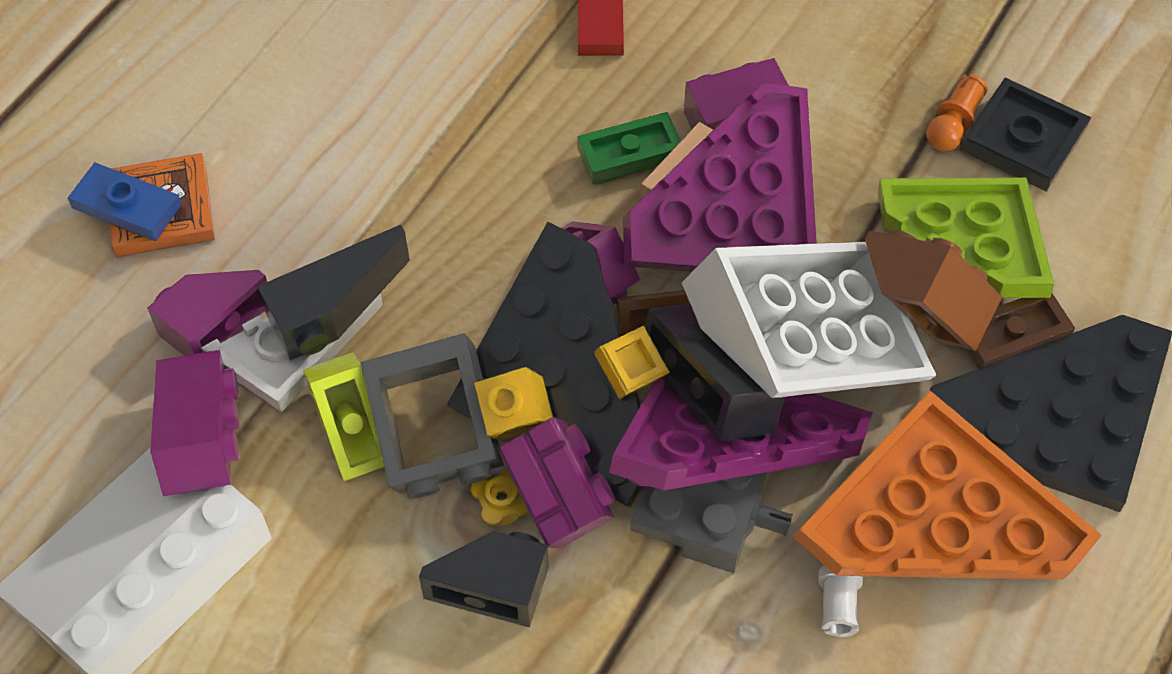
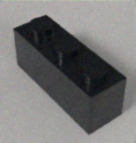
(708, 379)

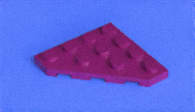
(734, 189)
(675, 450)

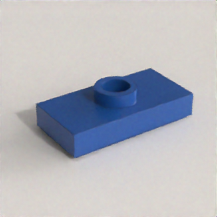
(124, 201)

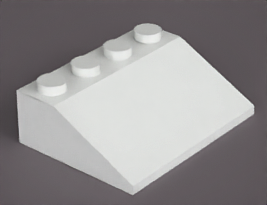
(805, 318)
(132, 568)

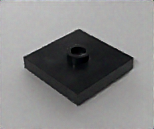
(1025, 134)

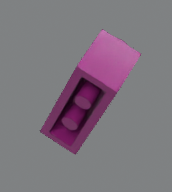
(194, 423)

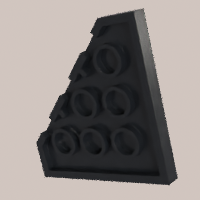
(553, 326)
(1070, 406)

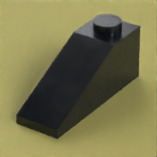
(328, 295)

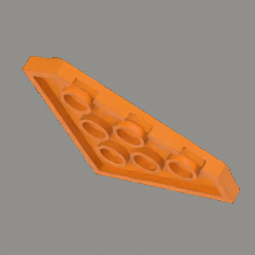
(944, 507)

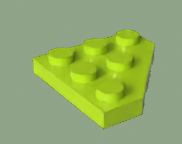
(984, 217)

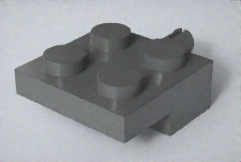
(708, 518)

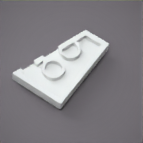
(264, 365)

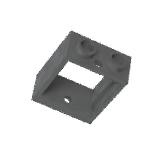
(416, 365)

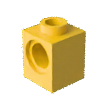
(513, 403)

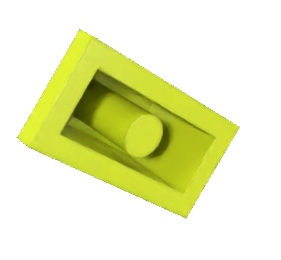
(346, 414)

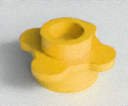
(499, 511)

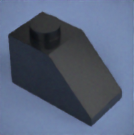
(490, 577)

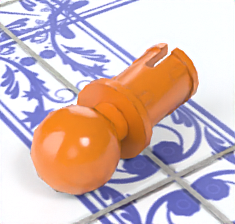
(956, 114)

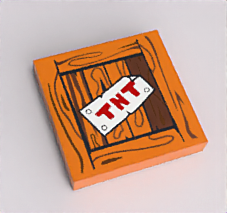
(191, 222)

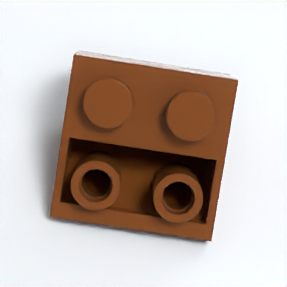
(934, 286)

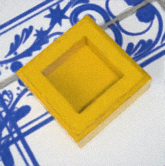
(631, 362)

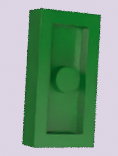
(627, 147)

